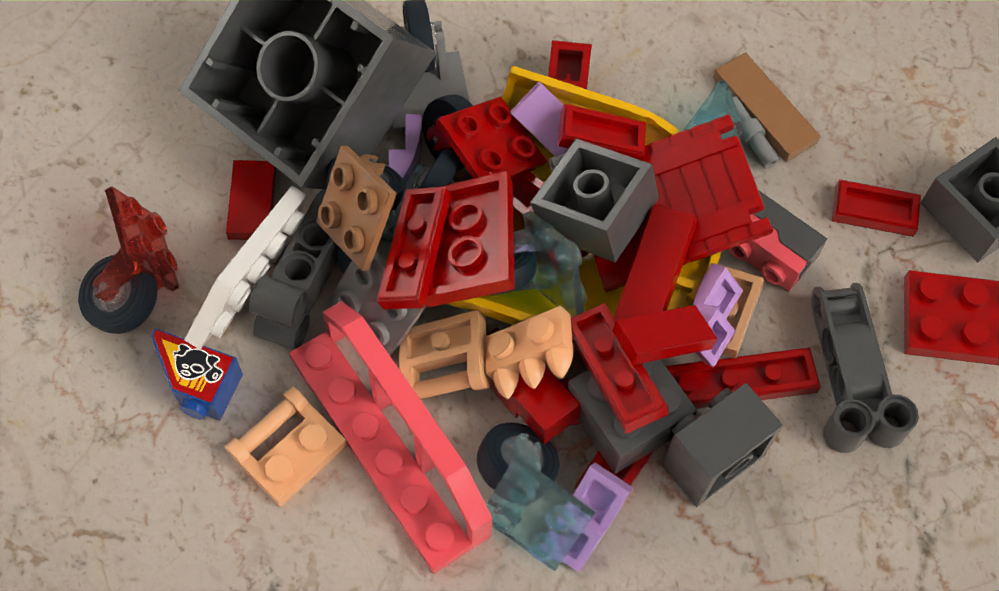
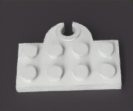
(246, 268)

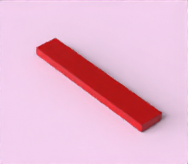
(767, 374)

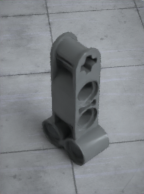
(285, 303)
(857, 373)

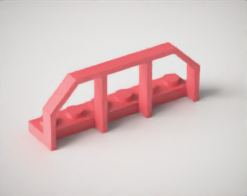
(379, 447)

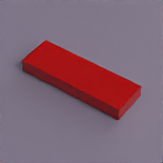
(414, 248)
(657, 262)
(623, 385)

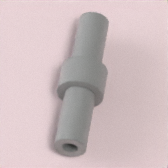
(753, 136)

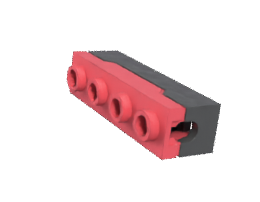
(786, 251)

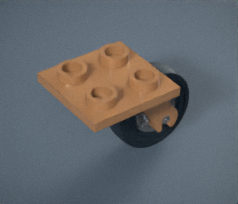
(358, 203)

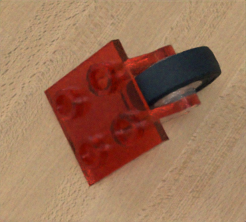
(124, 286)

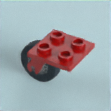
(481, 135)

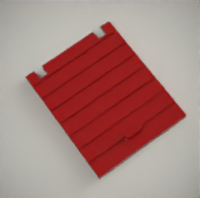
(705, 178)

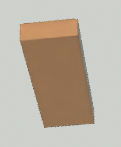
(783, 123)

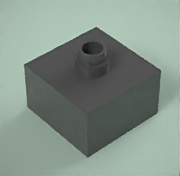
(306, 79)

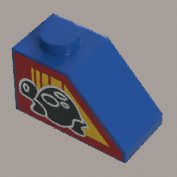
(198, 378)

